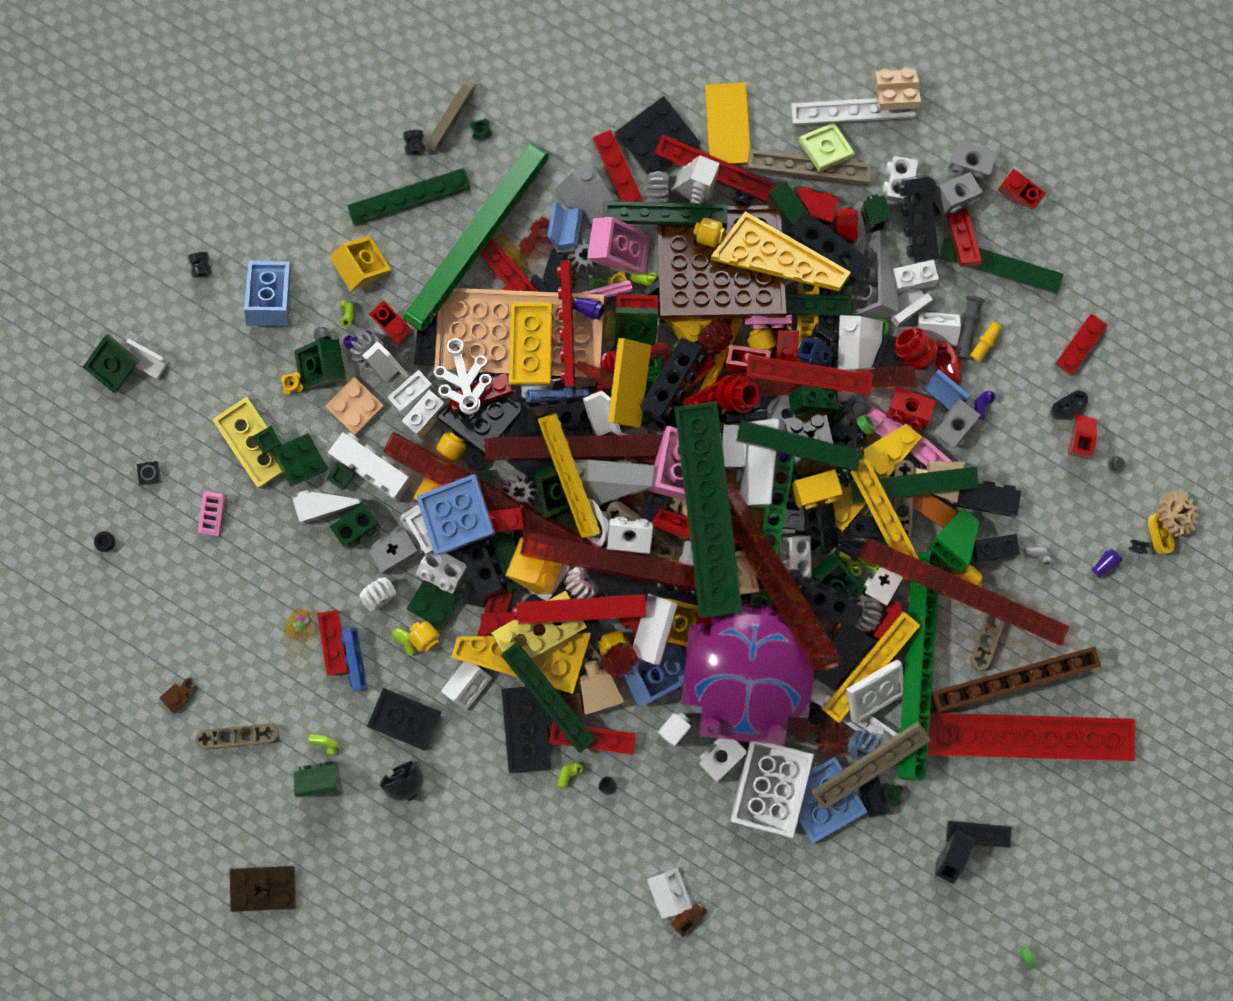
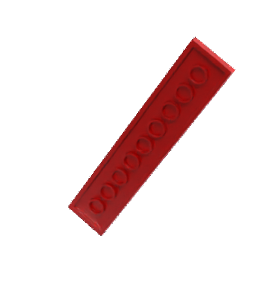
(1032, 736)

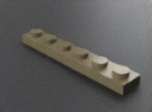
(803, 167)
(871, 765)

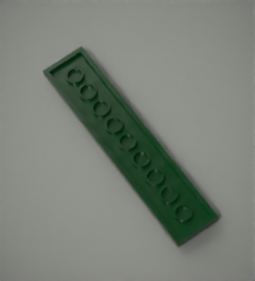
(708, 510)

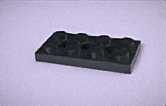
(516, 740)

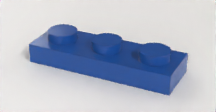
(354, 659)

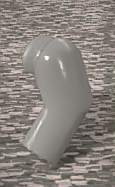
(1041, 554)

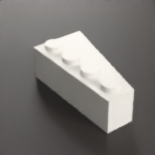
(696, 180)
(370, 466)

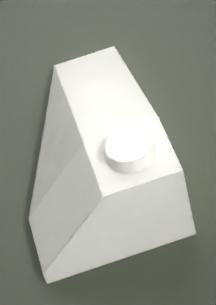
(857, 345)

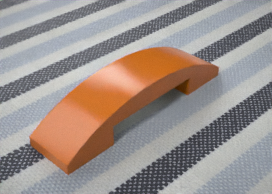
(933, 509)

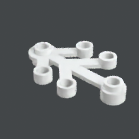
(464, 380)

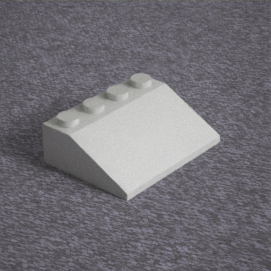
(757, 475)
(771, 788)

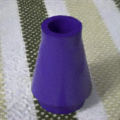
(591, 308)
(1109, 561)

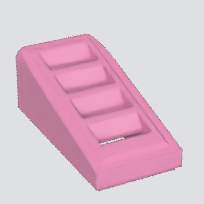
(219, 514)

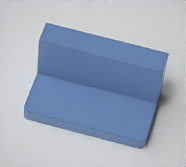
(564, 227)
(944, 390)

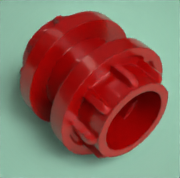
(916, 348)
(737, 393)

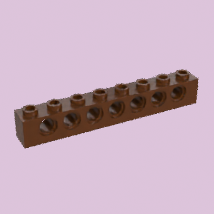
(1015, 679)

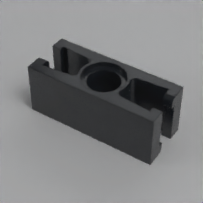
(822, 527)

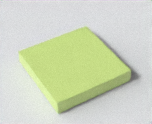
(826, 147)

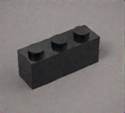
(990, 499)

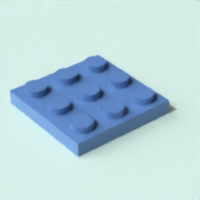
(455, 515)
(819, 821)

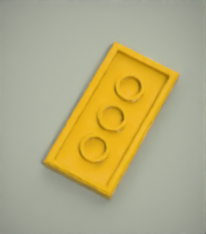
(728, 122)
(530, 343)
(629, 383)

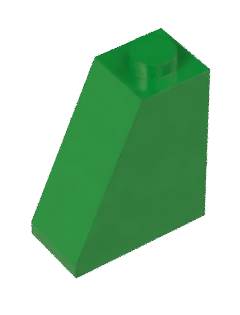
(957, 541)

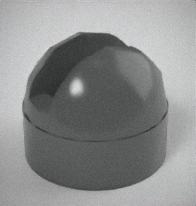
(321, 333)
(1120, 464)

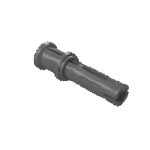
(971, 317)

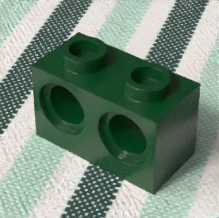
(875, 213)
(812, 400)
(351, 521)

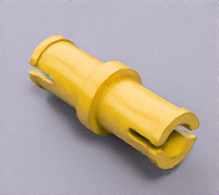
(986, 341)

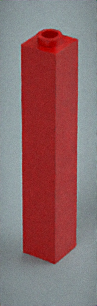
(580, 609)

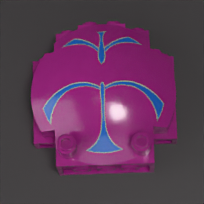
(747, 676)

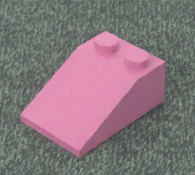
(619, 245)
(669, 469)

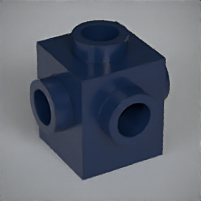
(814, 352)

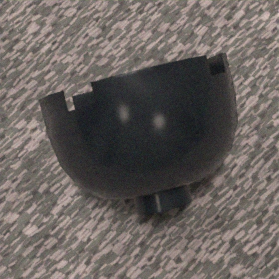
(404, 782)

